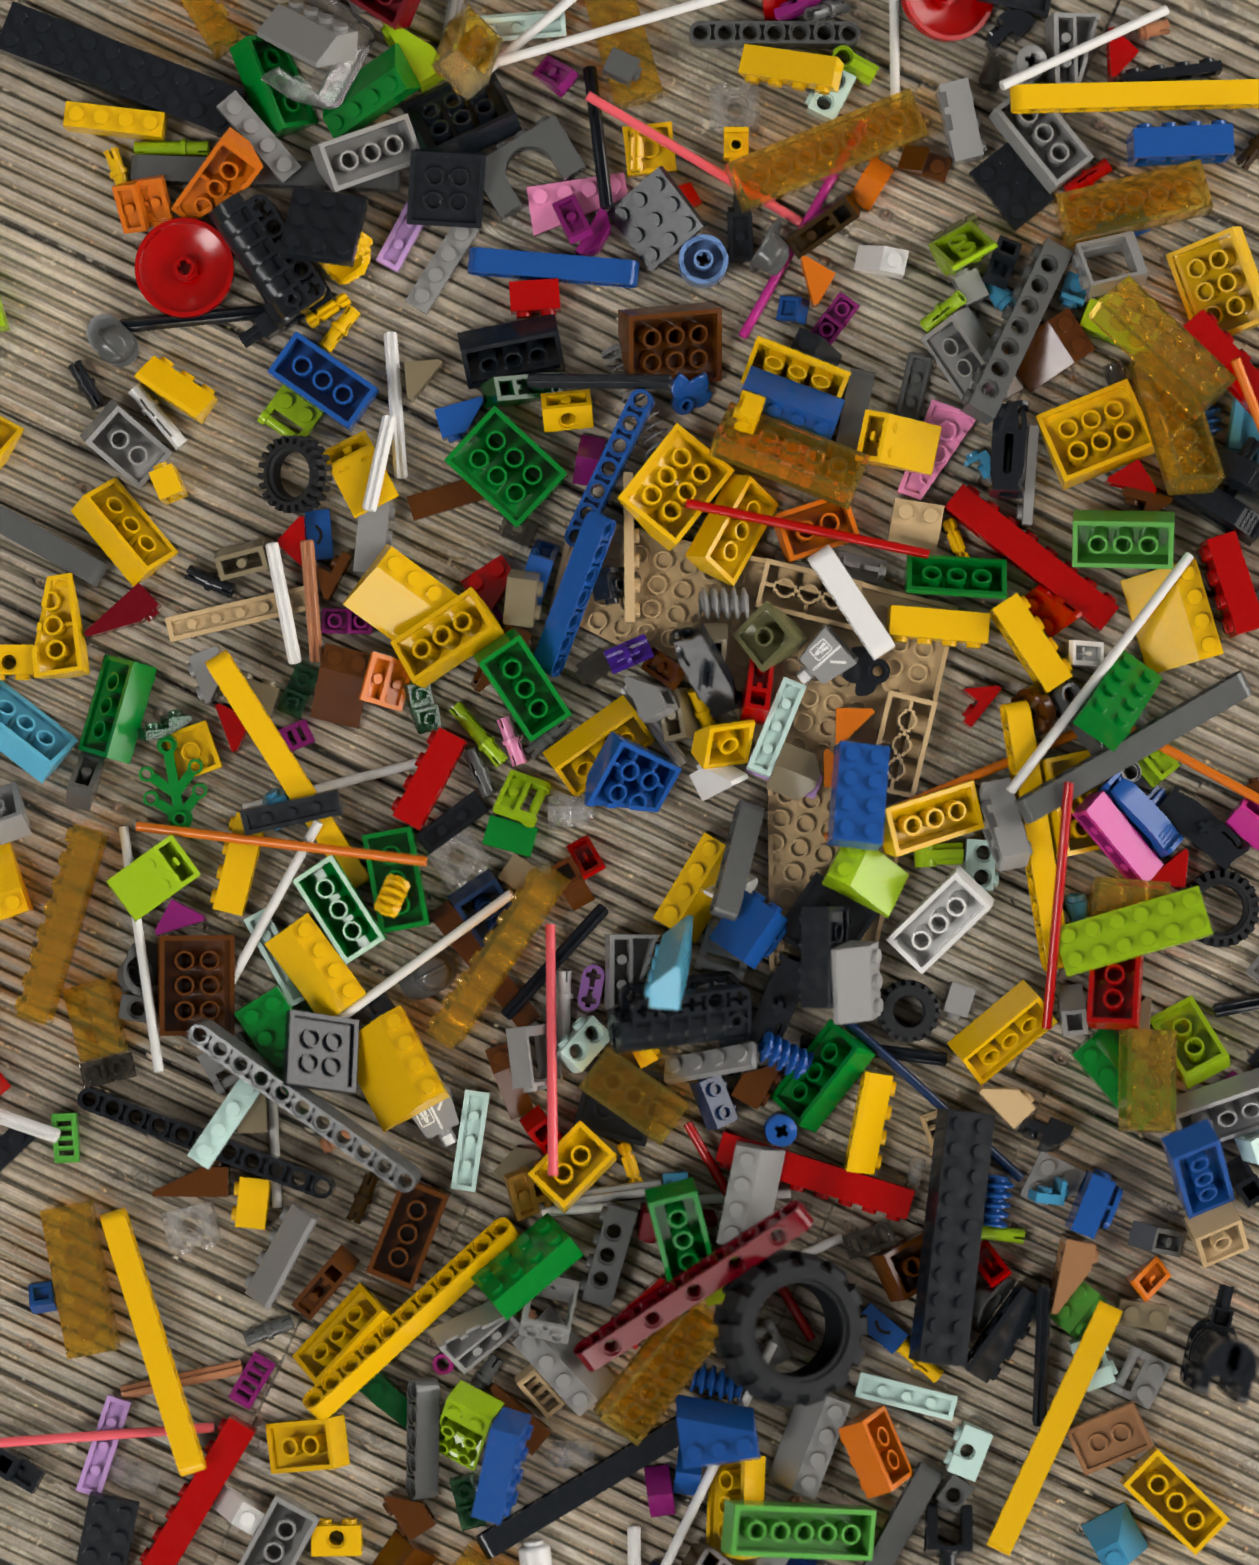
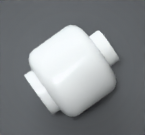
(535, 1553)

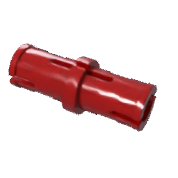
(1089, 176)

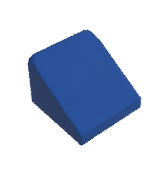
(793, 309)
(42, 1297)

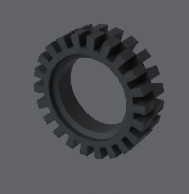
(272, 474)
(1249, 903)

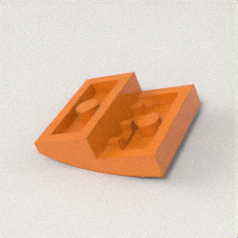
(142, 203)
(384, 682)

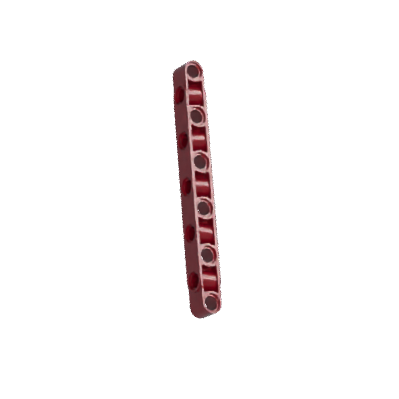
(709, 1275)

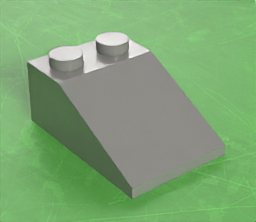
(125, 443)

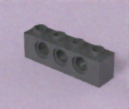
(603, 1292)

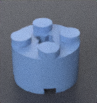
(709, 274)

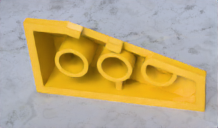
(60, 636)

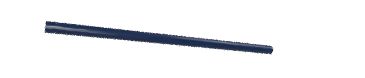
(923, 1090)

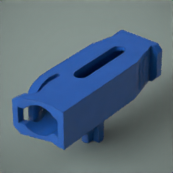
(1144, 813)

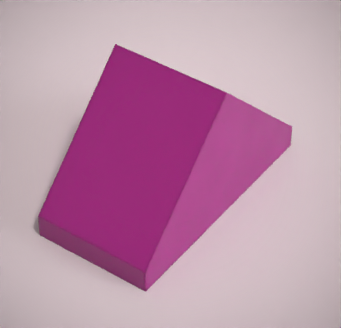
(587, 458)
(178, 916)
(659, 1490)

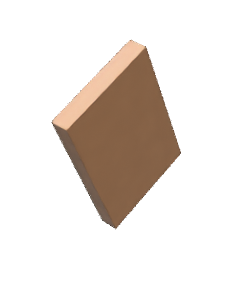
(1109, 1437)

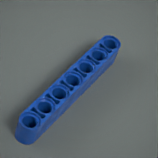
(565, 267)
(610, 455)
(574, 592)

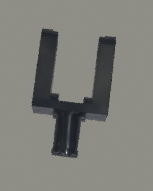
(948, 1554)

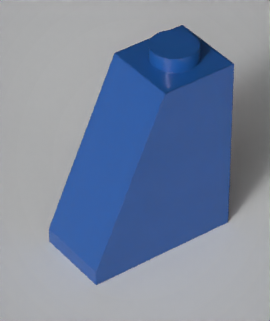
(542, 560)

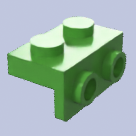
(1078, 1310)

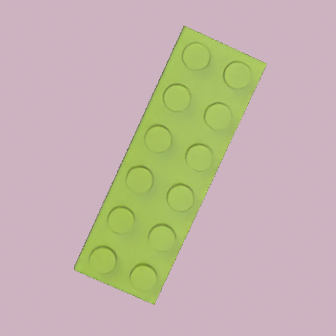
(1134, 931)

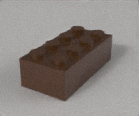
(408, 1234)

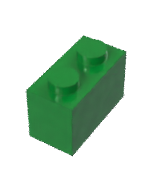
(509, 835)

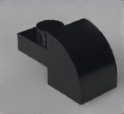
(1012, 24)
(1002, 262)
(1050, 1136)
(1243, 1181)
(20, 1470)

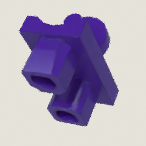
(628, 653)

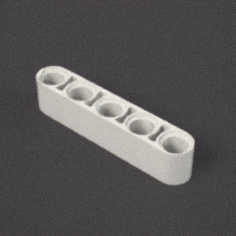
(851, 602)

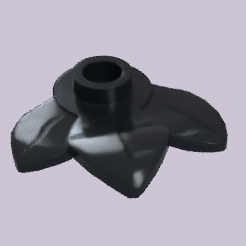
(862, 672)

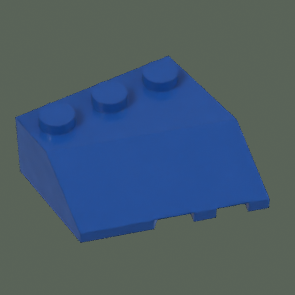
(629, 776)
(715, 1432)

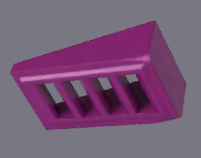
(300, 744)
(256, 1357)

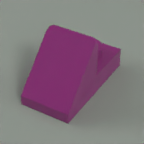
(555, 75)
(572, 219)

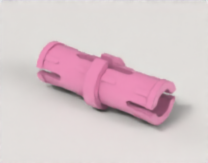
(511, 740)

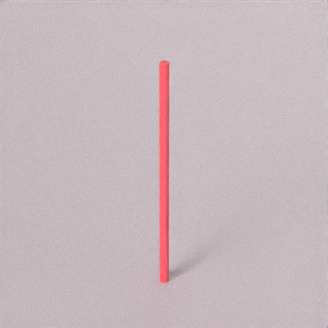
(681, 151)
(552, 1122)
(95, 1435)

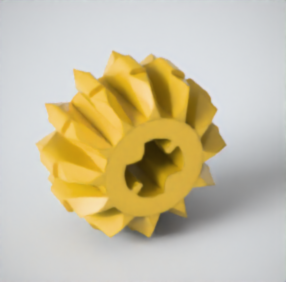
(391, 895)

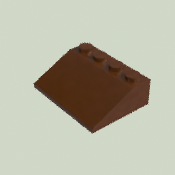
(672, 340)
(195, 982)

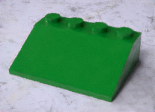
(506, 467)

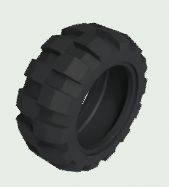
(841, 1340)

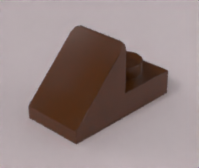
(922, 163)
(1150, 500)
(330, 581)
(664, 669)

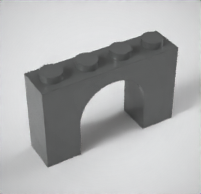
(546, 138)

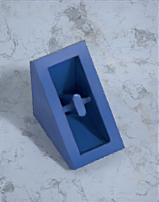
(685, 1480)

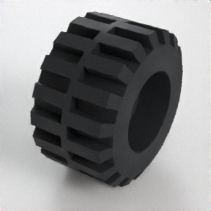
(929, 1015)

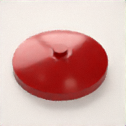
(947, 18)
(184, 268)

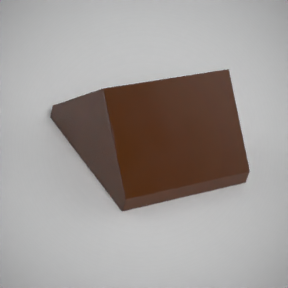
(402, 1551)

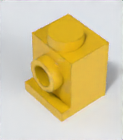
(731, 135)
(748, 411)
(647, 1056)

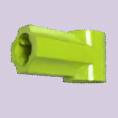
(857, 65)
(939, 855)

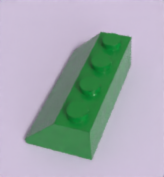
(373, 92)
(278, 112)
(956, 576)
(117, 708)
(339, 909)
(1100, 1061)
(835, 1067)

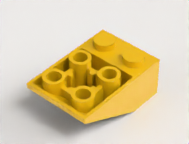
(899, 442)
(351, 469)

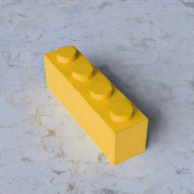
(790, 68)
(115, 121)
(938, 625)
(236, 873)

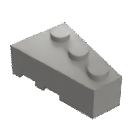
(1064, 33)
(960, 121)
(1003, 825)
(625, 963)
(473, 1335)

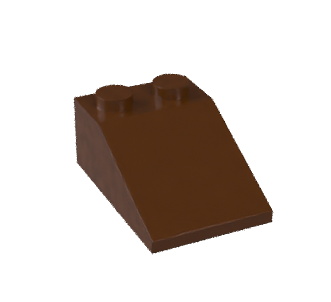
(1053, 350)
(340, 686)
(899, 1267)

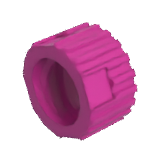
(437, 1369)

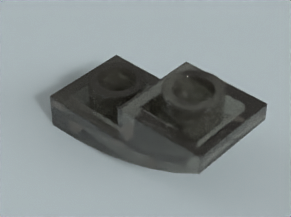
(107, 1070)

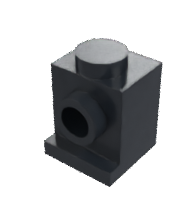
(609, 586)

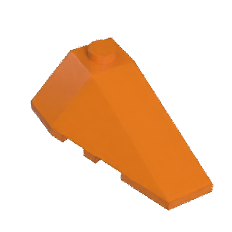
(224, 173)

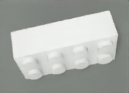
(940, 919)

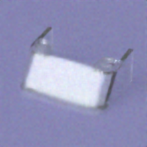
(332, 82)

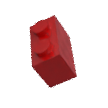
(534, 297)

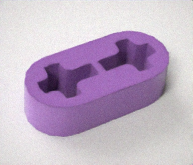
(597, 989)

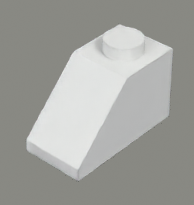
(881, 260)
(716, 780)
(239, 1510)

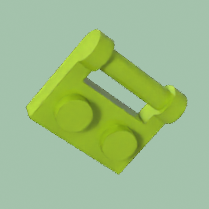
(294, 409)
(514, 795)

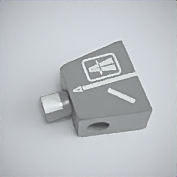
(825, 657)
(440, 1120)

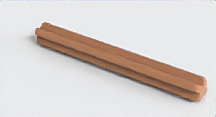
(311, 600)
(186, 1377)

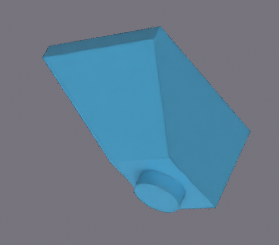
(1115, 1536)

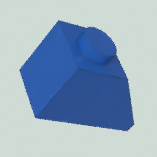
(458, 418)

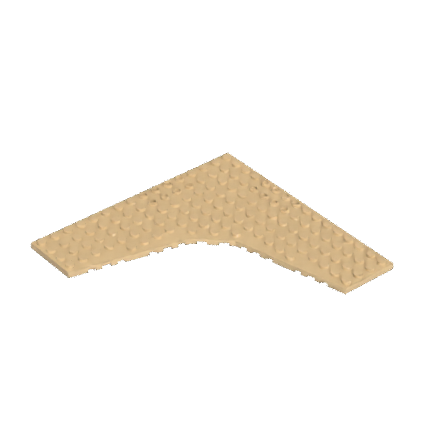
(901, 704)

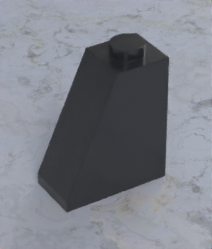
(816, 347)

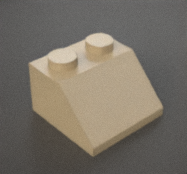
(915, 523)
(1008, 1103)
(1217, 1234)

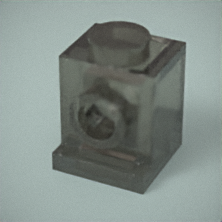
(522, 539)

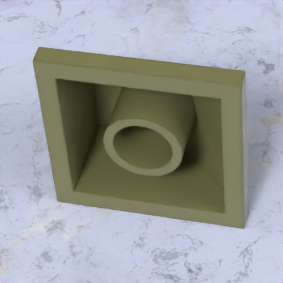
(769, 636)

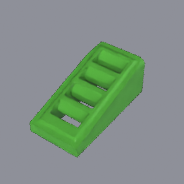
(74, 1118)

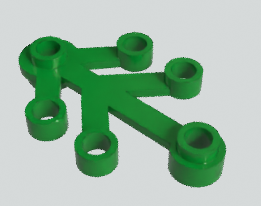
(174, 786)

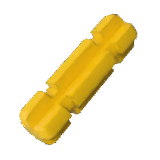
(636, 151)
(328, 310)
(954, 538)
(629, 1162)

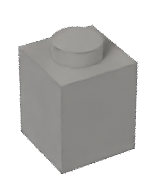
(971, 286)
(958, 1001)

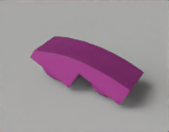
(791, 10)
(835, 317)
(343, 622)

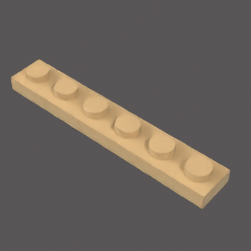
(631, 561)
(230, 615)

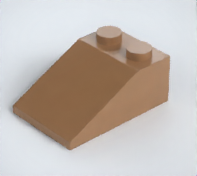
(1071, 1267)

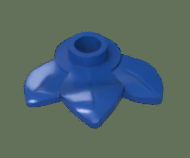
(692, 392)

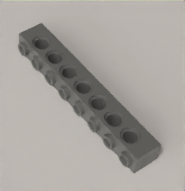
(1056, 259)

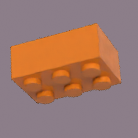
(800, 545)
(875, 1452)

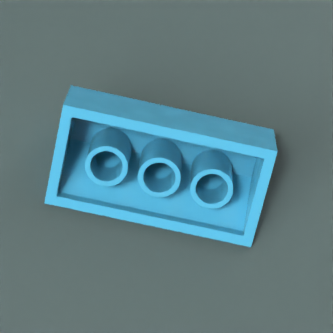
(31, 736)
(671, 967)

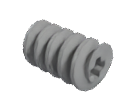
(1028, 55)
(723, 602)

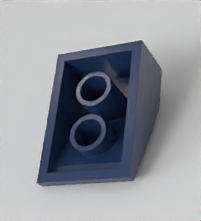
(476, 896)

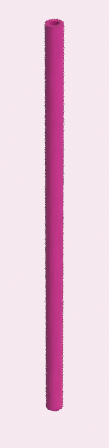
(774, 280)

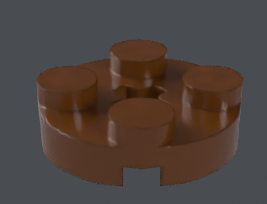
(1043, 705)

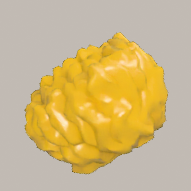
(346, 274)

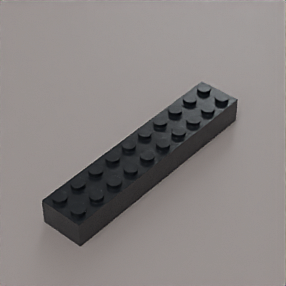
(115, 69)
(951, 1237)

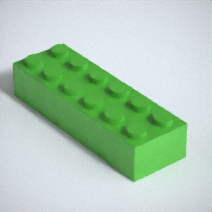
(798, 1530)

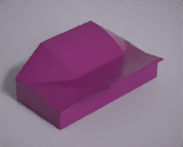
(601, 231)

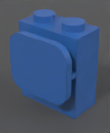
(754, 931)
(1094, 1203)

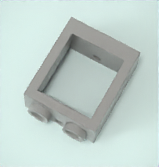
(1122, 242)
(521, 1059)
(563, 1290)

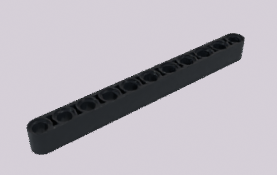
(170, 1134)
(579, 1489)

